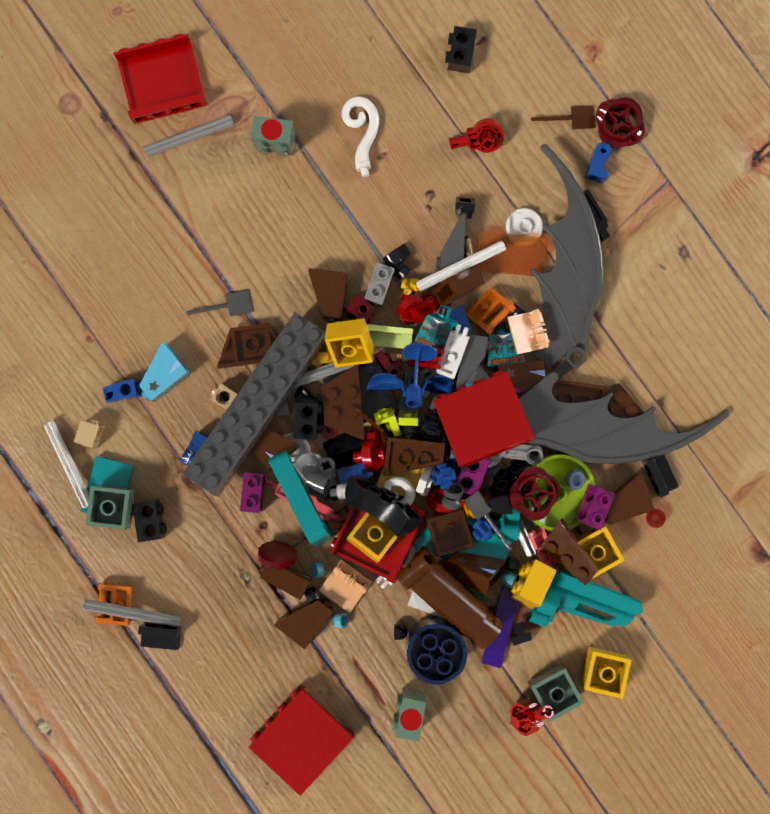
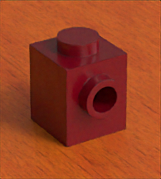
(359, 303)

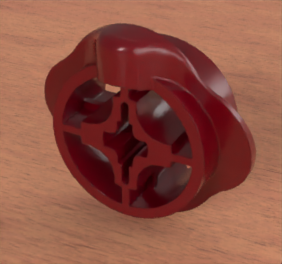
(607, 110)
(538, 511)

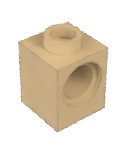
(218, 391)
(89, 433)

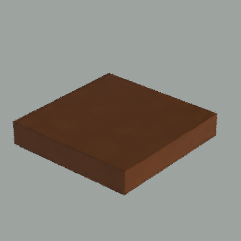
(450, 532)

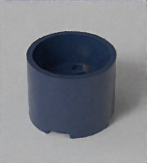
(428, 635)

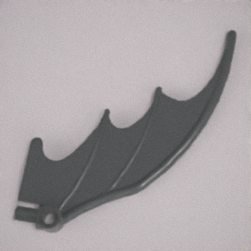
(576, 281)
(595, 435)

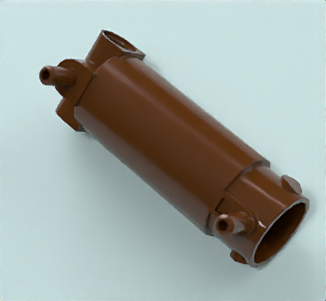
(450, 598)

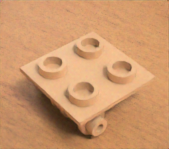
(528, 331)
(345, 586)

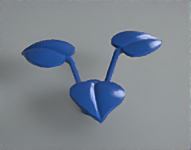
(414, 393)

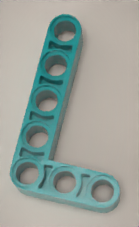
(313, 526)

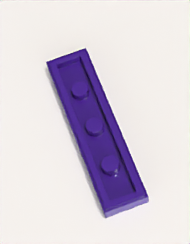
(505, 611)

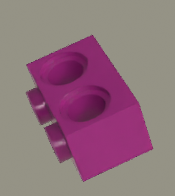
(475, 474)
(252, 492)
(594, 506)

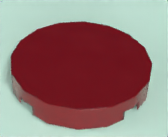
(277, 555)

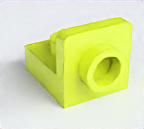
(387, 416)
(407, 418)

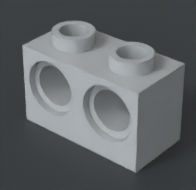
(379, 284)

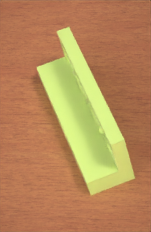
(390, 336)

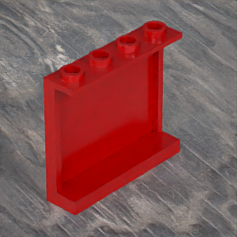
(160, 78)
(483, 419)
(392, 560)
(300, 740)

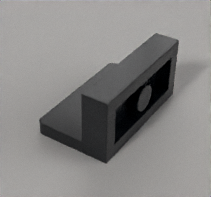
(342, 449)
(660, 475)
(160, 636)

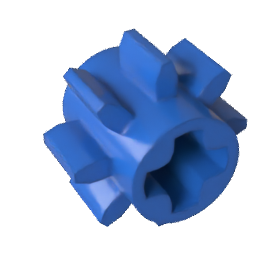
(443, 476)
(483, 530)

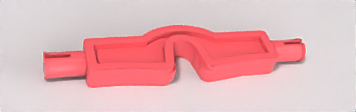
(324, 511)

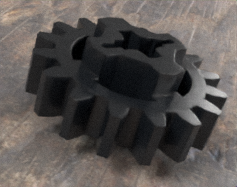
(431, 427)

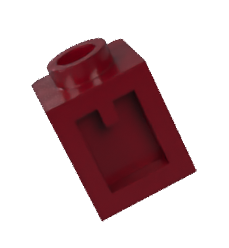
(385, 361)

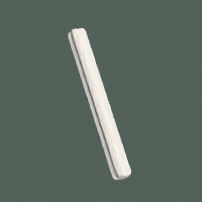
(461, 265)
(67, 463)

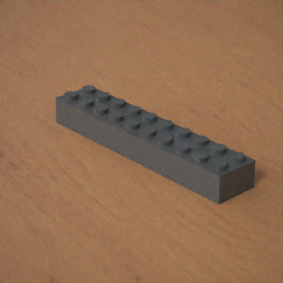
(255, 405)

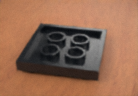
(371, 399)

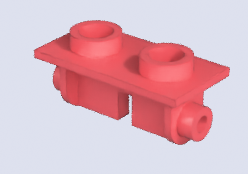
(537, 537)

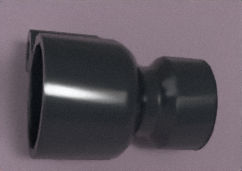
(396, 260)

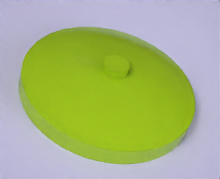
(569, 500)

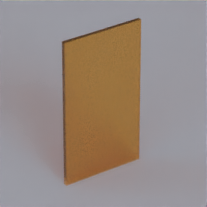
(520, 255)

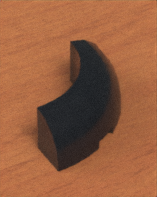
(503, 480)
(381, 504)

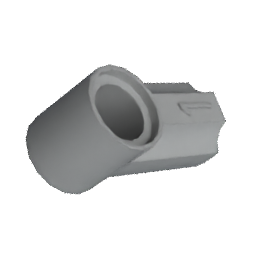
(523, 453)

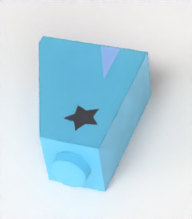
(163, 373)

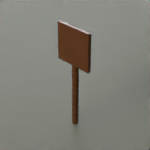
(581, 117)
(383, 430)

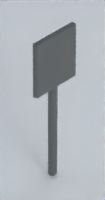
(238, 304)
(480, 508)

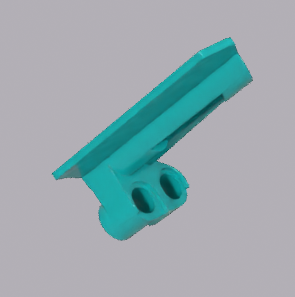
(494, 547)
(569, 594)

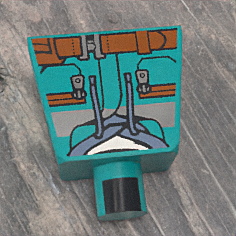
(437, 328)
(502, 348)

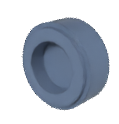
(575, 479)

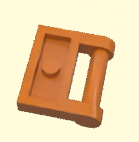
(486, 307)
(121, 596)

